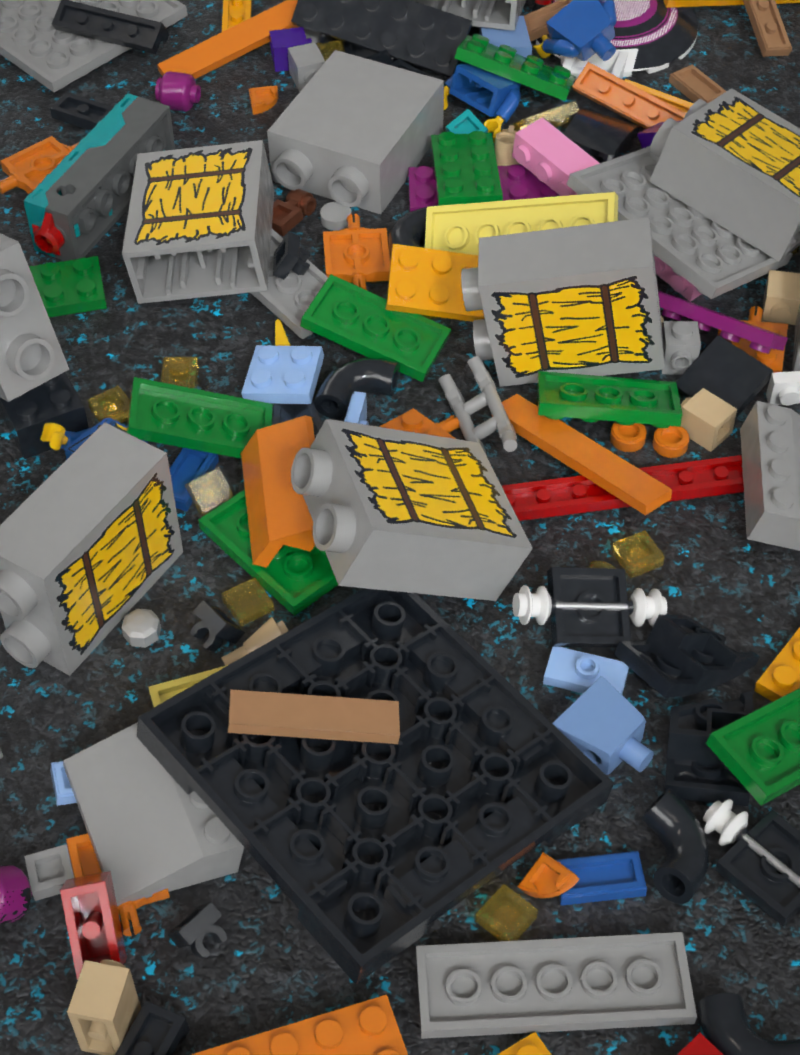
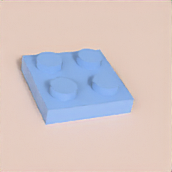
(283, 374)

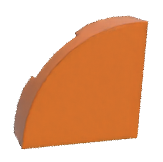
(263, 98)
(547, 878)

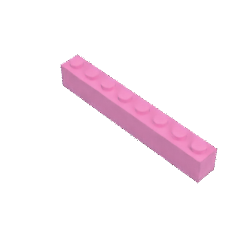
(553, 159)

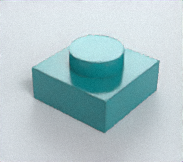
(465, 124)

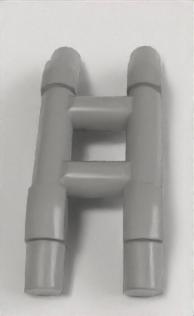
(487, 397)

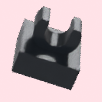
(290, 257)
(217, 624)
(196, 926)

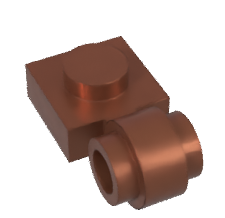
(291, 212)

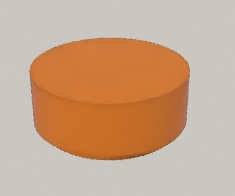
(628, 437)
(671, 441)

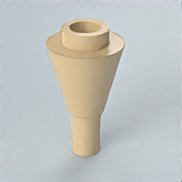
(265, 634)

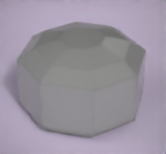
(141, 628)

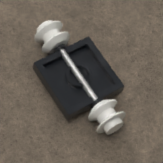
(588, 606)
(762, 861)

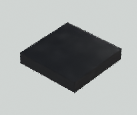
(725, 373)

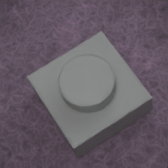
(48, 871)

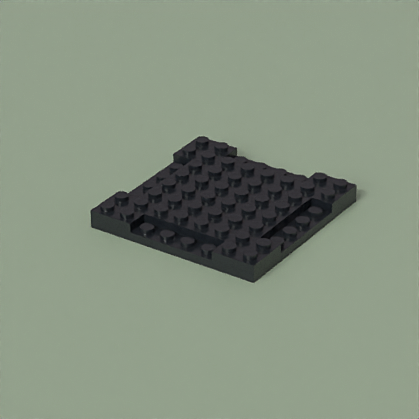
(371, 831)

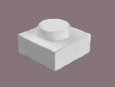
(784, 388)

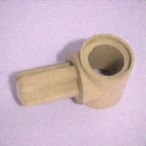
(504, 147)

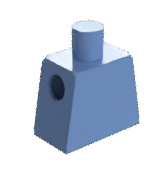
(606, 728)

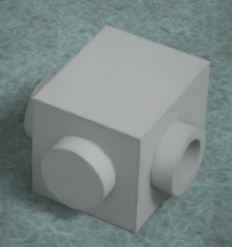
(680, 345)

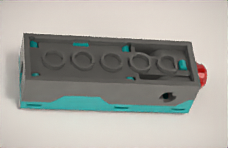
(96, 179)

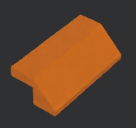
(273, 508)

